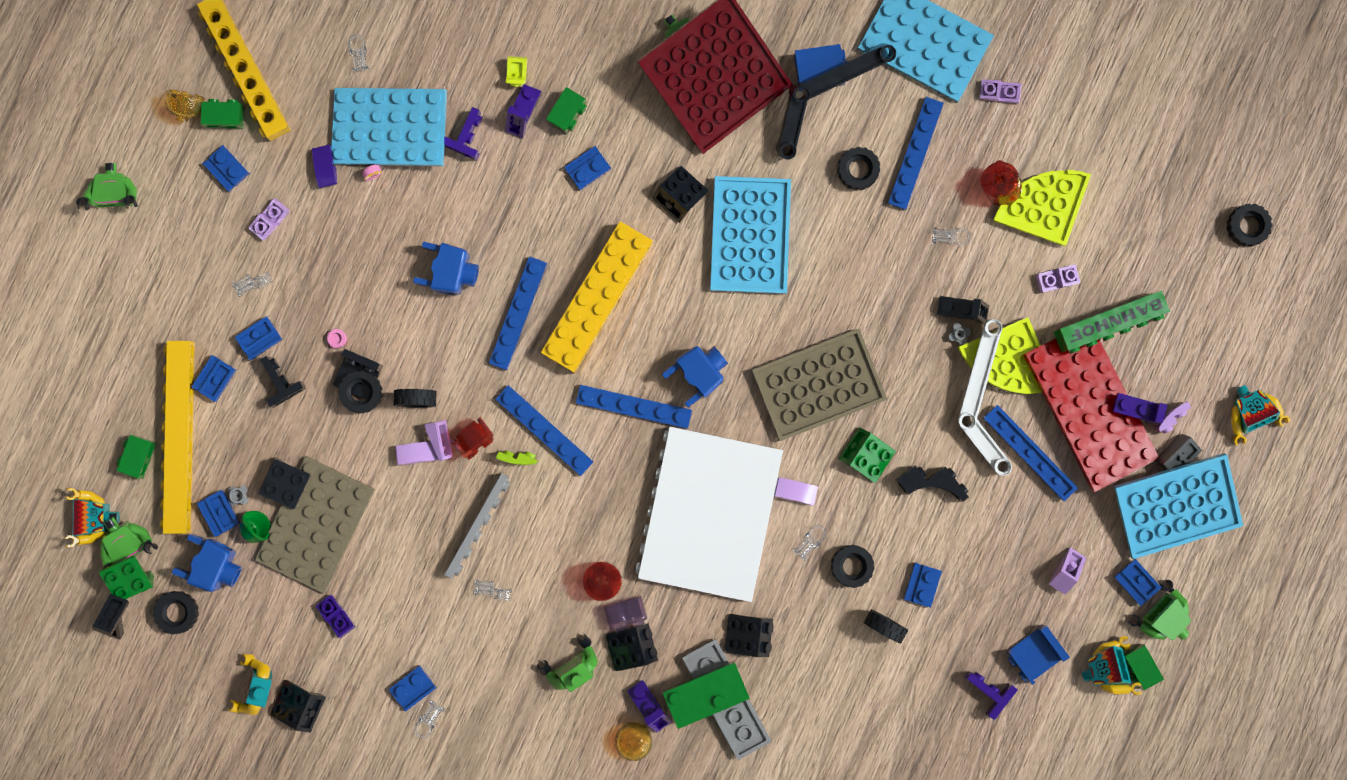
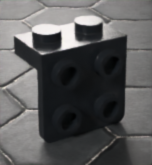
(749, 635)
(632, 647)

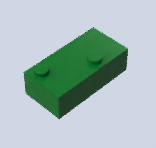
(706, 694)

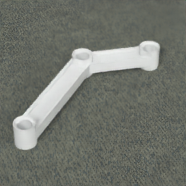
(974, 396)

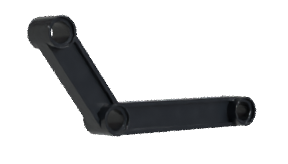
(821, 83)

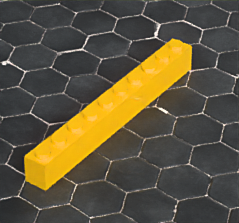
(178, 437)

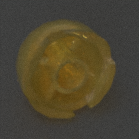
(183, 104)
(633, 741)

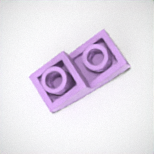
(1000, 91)
(269, 219)
(1057, 278)
(1169, 419)
(415, 453)
(795, 491)

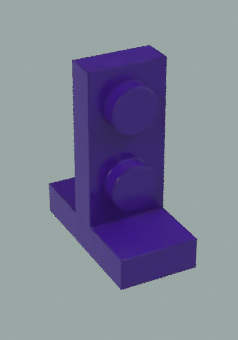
(521, 111)
(466, 136)
(1140, 409)
(1000, 701)
(649, 706)

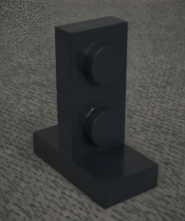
(963, 309)
(281, 382)
(110, 617)

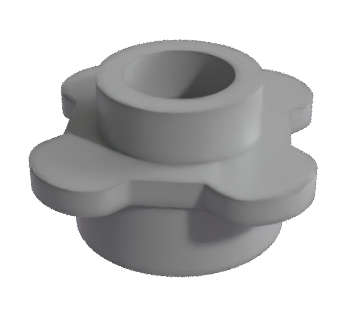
(958, 329)
(233, 495)

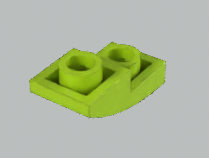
(522, 459)

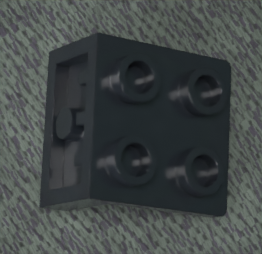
(679, 193)
(356, 362)
(284, 483)
(297, 707)

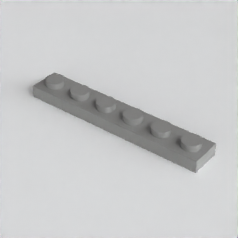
(482, 519)

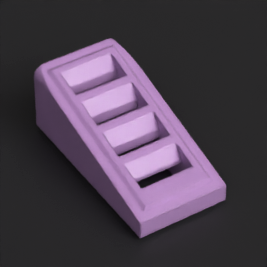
(440, 440)

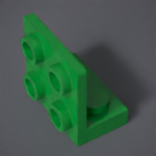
(867, 454)
(127, 578)

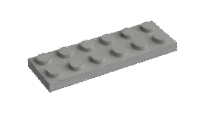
(738, 723)

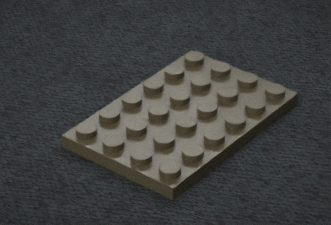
(819, 384)
(315, 535)

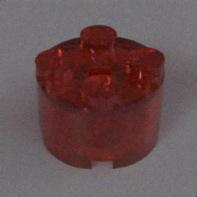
(1000, 173)
(472, 438)
(612, 575)

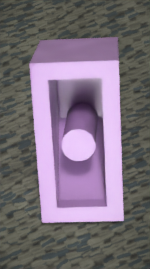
(1068, 571)

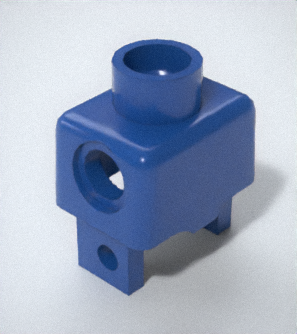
(449, 269)
(700, 370)
(211, 566)

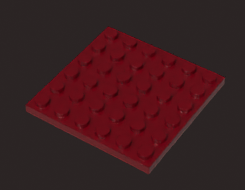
(715, 73)

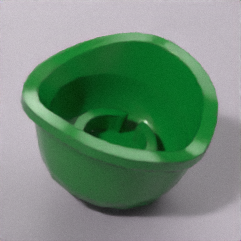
(254, 526)

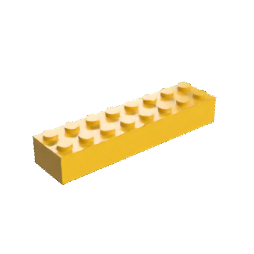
(597, 297)

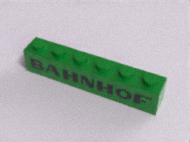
(1112, 321)

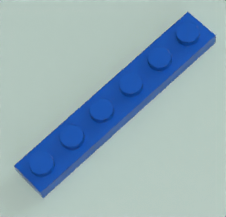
(915, 153)
(518, 313)
(634, 406)
(544, 430)
(1030, 453)

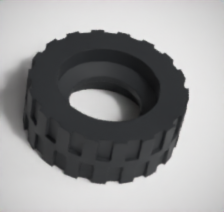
(861, 154)
(1259, 214)
(346, 387)
(414, 398)
(867, 566)
(162, 605)
(885, 626)

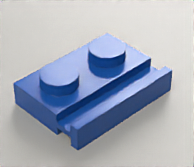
(226, 168)
(587, 168)
(258, 338)
(214, 378)
(218, 513)
(1137, 582)
(922, 585)
(412, 688)

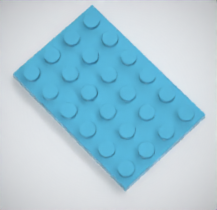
(929, 44)
(389, 126)
(750, 235)
(1178, 505)

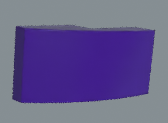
(324, 166)
(335, 616)

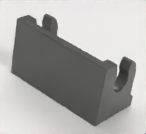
(1179, 452)

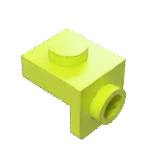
(516, 70)

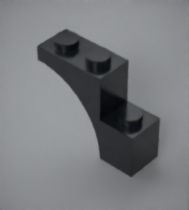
(944, 478)

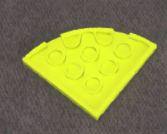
(1047, 205)
(1009, 366)

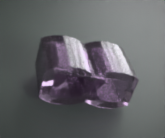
(626, 613)

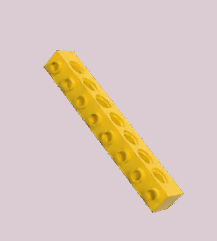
(278, 125)

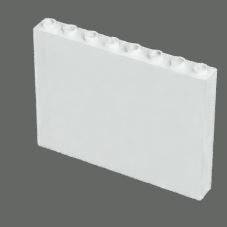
(709, 514)

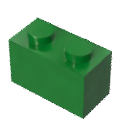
(567, 110)
(222, 114)
(135, 456)
(1142, 667)

